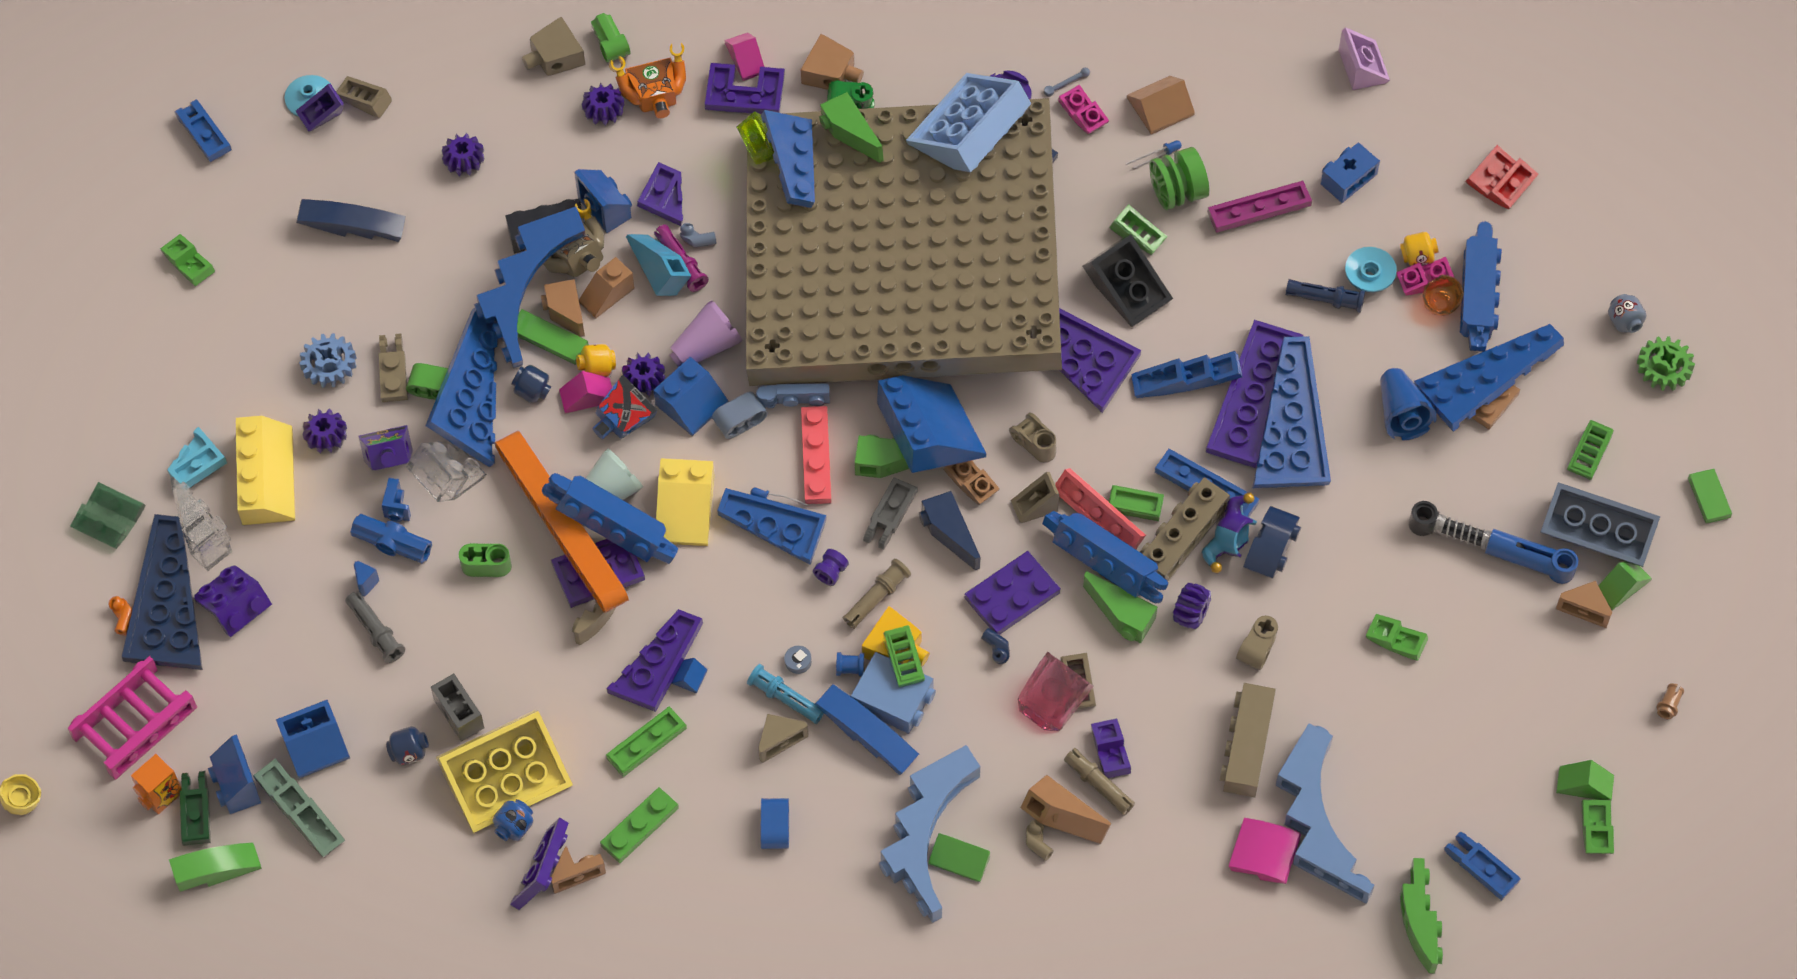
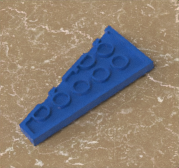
(468, 393)

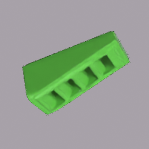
(1137, 219)
(1598, 435)
(900, 639)

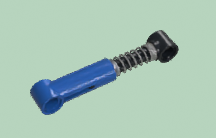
(1496, 543)

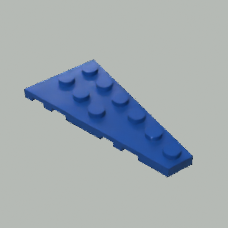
(1482, 378)
(1293, 434)

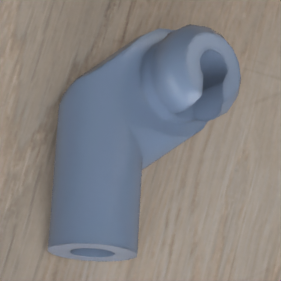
(695, 239)

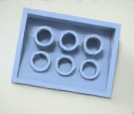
(970, 120)

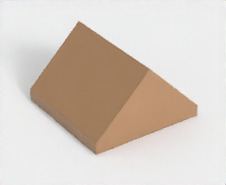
(1162, 103)

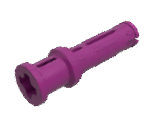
(698, 279)

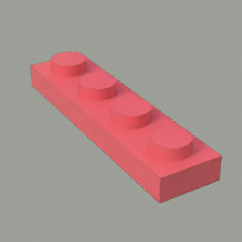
(816, 455)
(1096, 508)

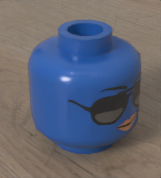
(513, 820)

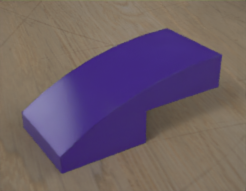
(1110, 748)

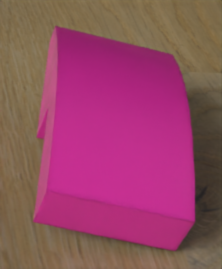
(1083, 111)
(1417, 276)

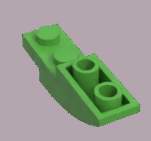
(1418, 920)

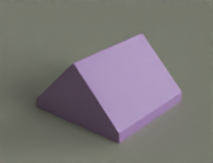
(1362, 60)

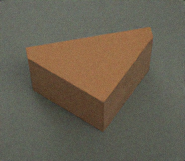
(1586, 603)

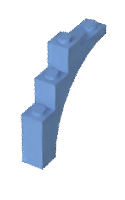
(932, 792)

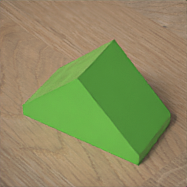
(1623, 583)
(1585, 780)

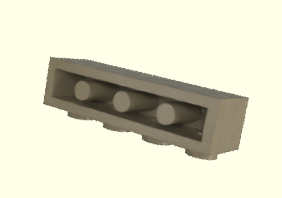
(1186, 527)
(1249, 739)

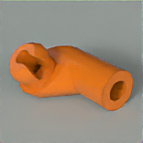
(123, 612)

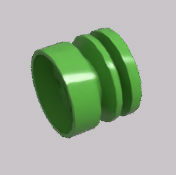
(1179, 178)

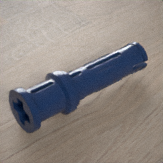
(1337, 296)

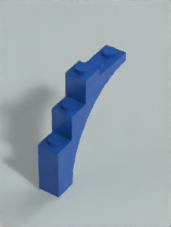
(540, 241)

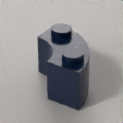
(1269, 547)

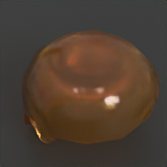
(1443, 295)

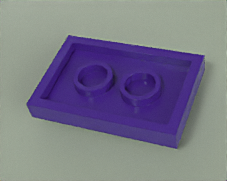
(1012, 593)

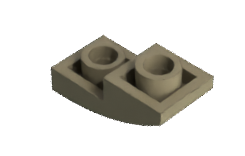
(590, 624)

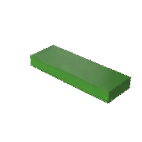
(549, 337)
(646, 741)

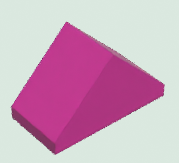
(745, 55)
(584, 391)

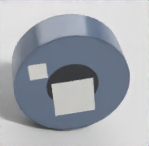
(798, 659)

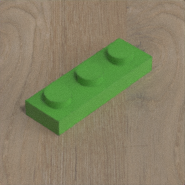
(639, 825)

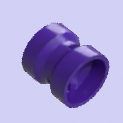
(830, 567)

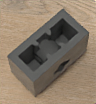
(457, 707)

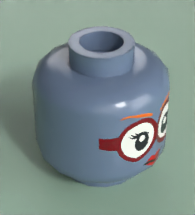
(1627, 313)

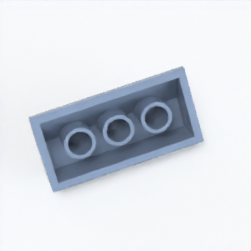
(1600, 524)

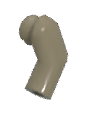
(1035, 842)

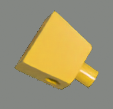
(890, 620)

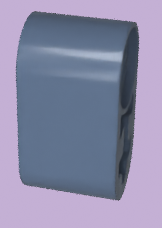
(739, 415)

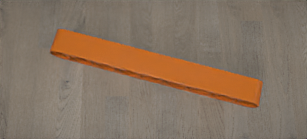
(567, 532)

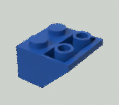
(313, 738)

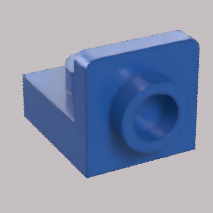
(393, 502)

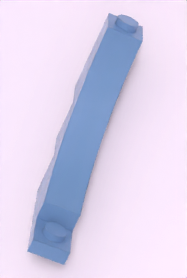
(1321, 849)

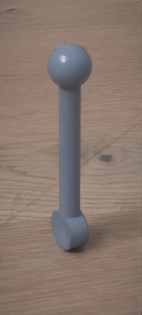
(1049, 90)

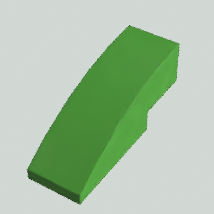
(214, 865)

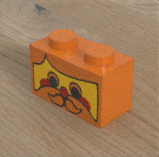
(156, 784)

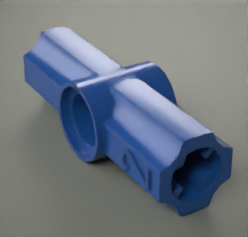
(391, 538)

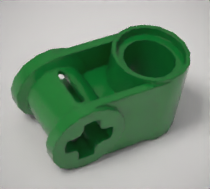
(854, 90)

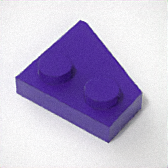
(663, 194)

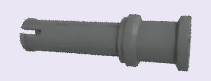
(380, 635)

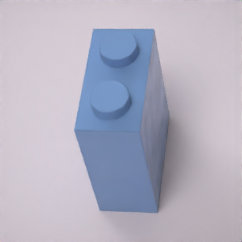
(893, 705)

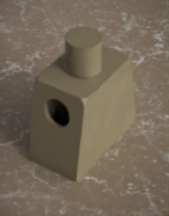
(554, 49)

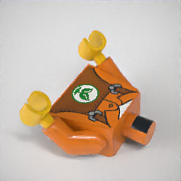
(652, 84)

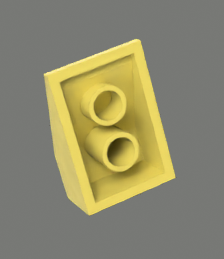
(685, 500)

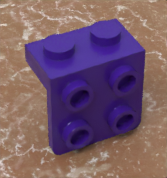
(233, 599)

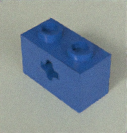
(1349, 172)

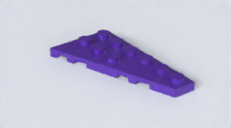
(1094, 359)

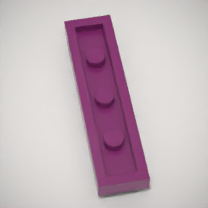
(1259, 206)

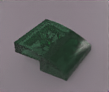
(108, 515)

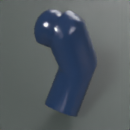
(999, 645)

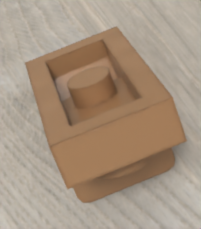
(570, 874)

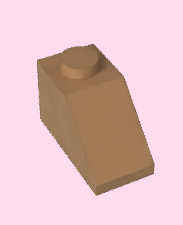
(607, 287)
(563, 305)

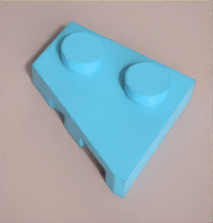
(196, 460)

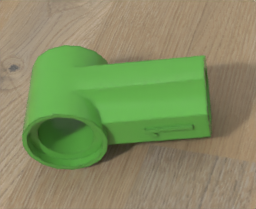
(610, 40)

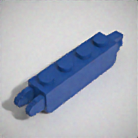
(1479, 285)
(610, 517)
(1107, 555)

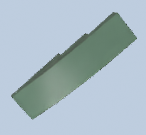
(299, 808)

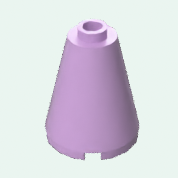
(705, 336)

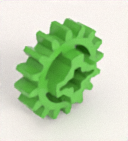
(1665, 363)

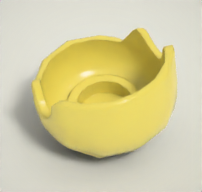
(19, 794)

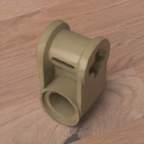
(1032, 434)
(1257, 645)

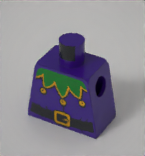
(386, 447)

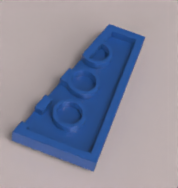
(794, 155)
(779, 524)

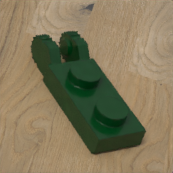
(195, 811)

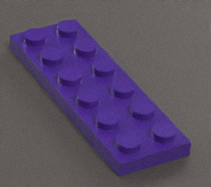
(1245, 408)

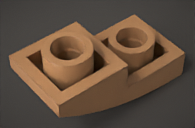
(972, 481)

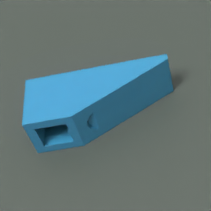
(660, 264)

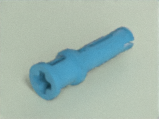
(773, 689)

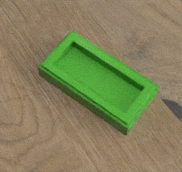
(1710, 496)
(1137, 502)

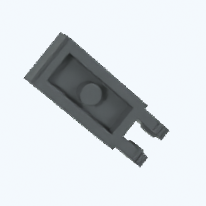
(891, 511)

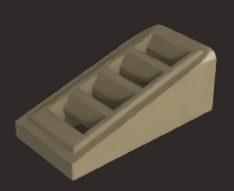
(376, 103)
(1081, 659)

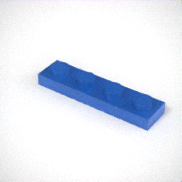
(1186, 472)

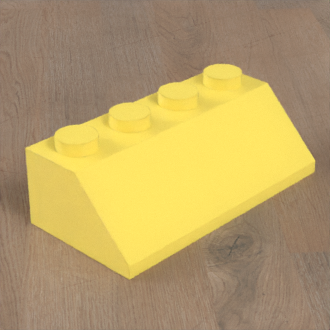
(264, 470)

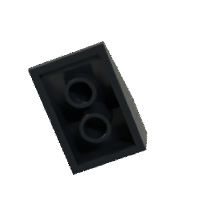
(1128, 280)

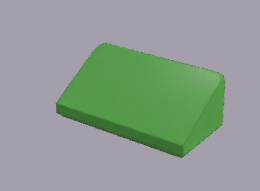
(959, 857)

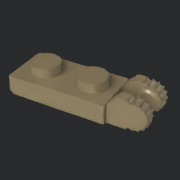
(392, 371)

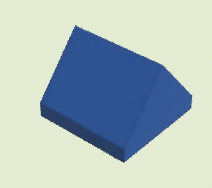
(366, 577)
(690, 675)

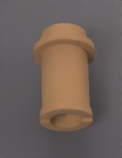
(1668, 706)

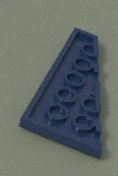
(163, 606)

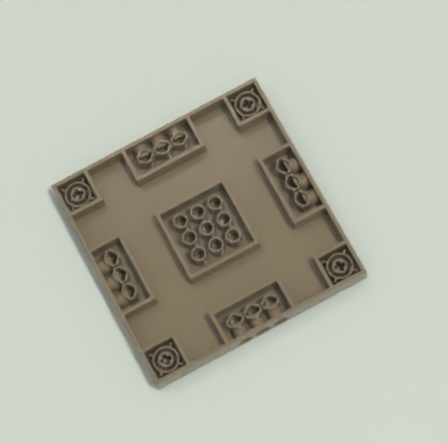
(904, 259)

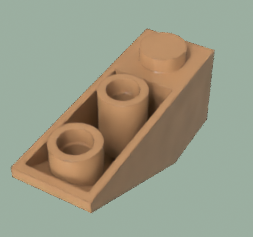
(1062, 810)

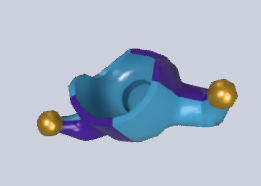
(1230, 532)

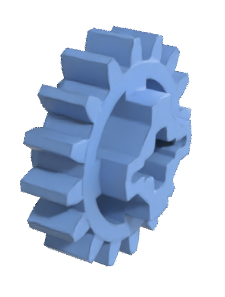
(328, 360)

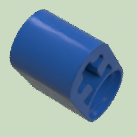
(774, 823)

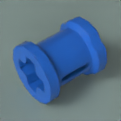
(849, 664)

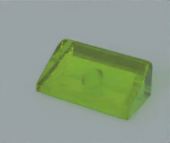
(754, 136)

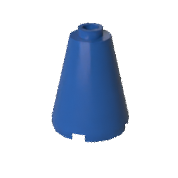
(1404, 406)

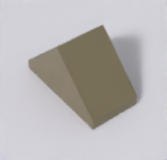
(1036, 499)
(779, 735)

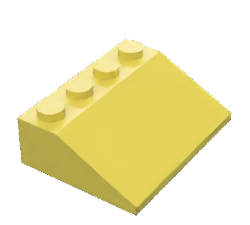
(503, 767)

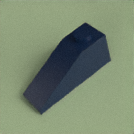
(948, 527)

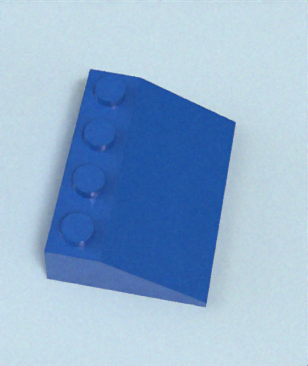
(927, 423)

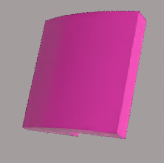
(1264, 850)

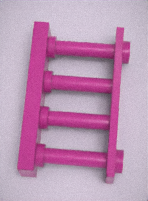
(139, 741)

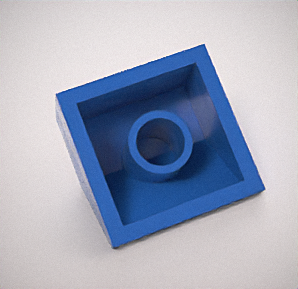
(606, 201)
(689, 396)
(234, 777)

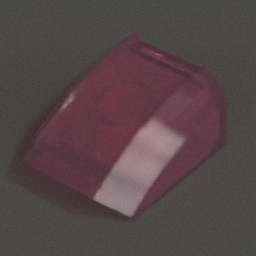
(1052, 694)

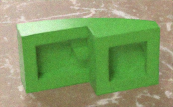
(187, 260)
(1395, 638)
(1597, 827)

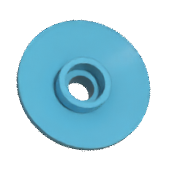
(296, 92)
(1374, 261)

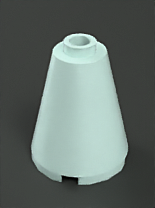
(614, 476)

